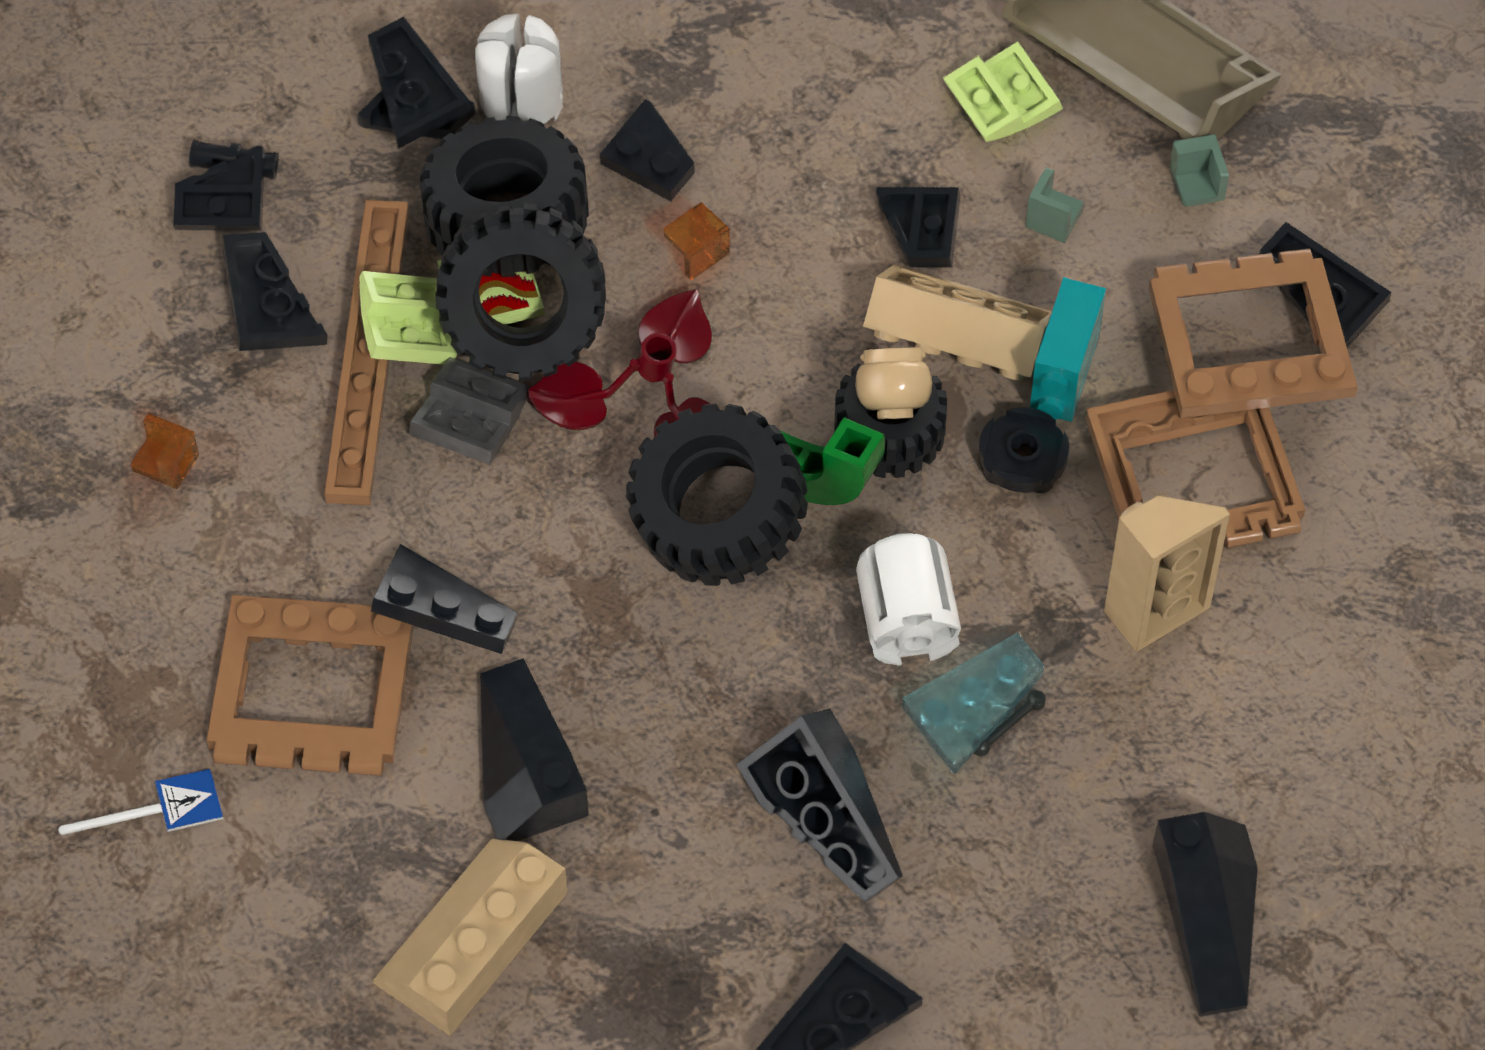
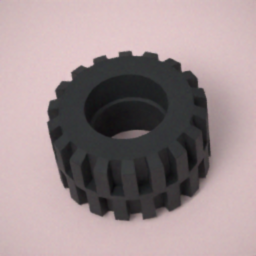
(905, 443)

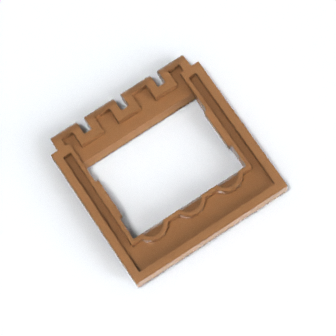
(1260, 382)
(1158, 419)
(320, 745)

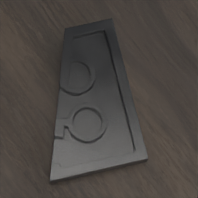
(413, 83)
(1354, 293)
(843, 1006)

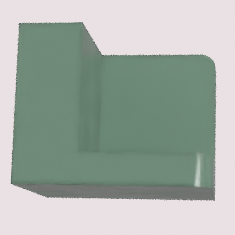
(1199, 170)
(1051, 210)

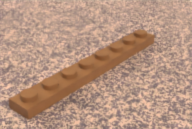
(362, 377)

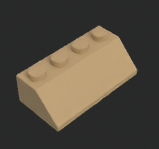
(957, 321)
(1163, 566)
(474, 932)

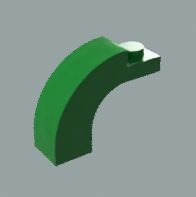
(842, 467)

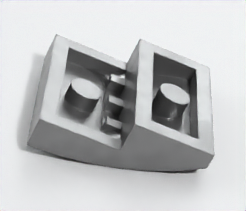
(469, 410)

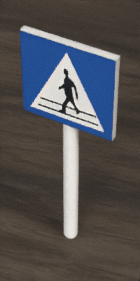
(183, 800)

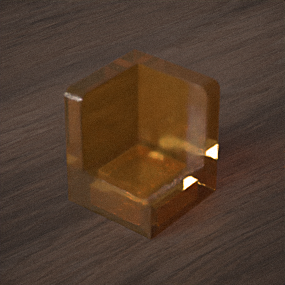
(699, 238)
(166, 452)

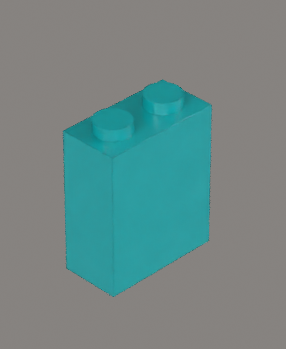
(1067, 349)

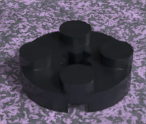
(1017, 472)

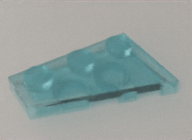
(973, 699)

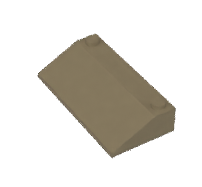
(1152, 58)

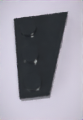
(263, 297)
(442, 603)

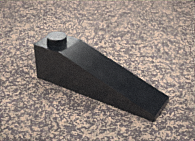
(526, 761)
(820, 791)
(1211, 897)

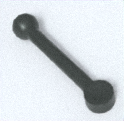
(1035, 701)

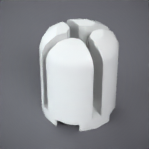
(510, 69)
(908, 598)

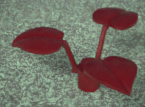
(667, 334)

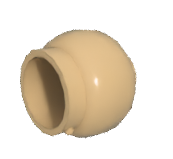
(893, 381)

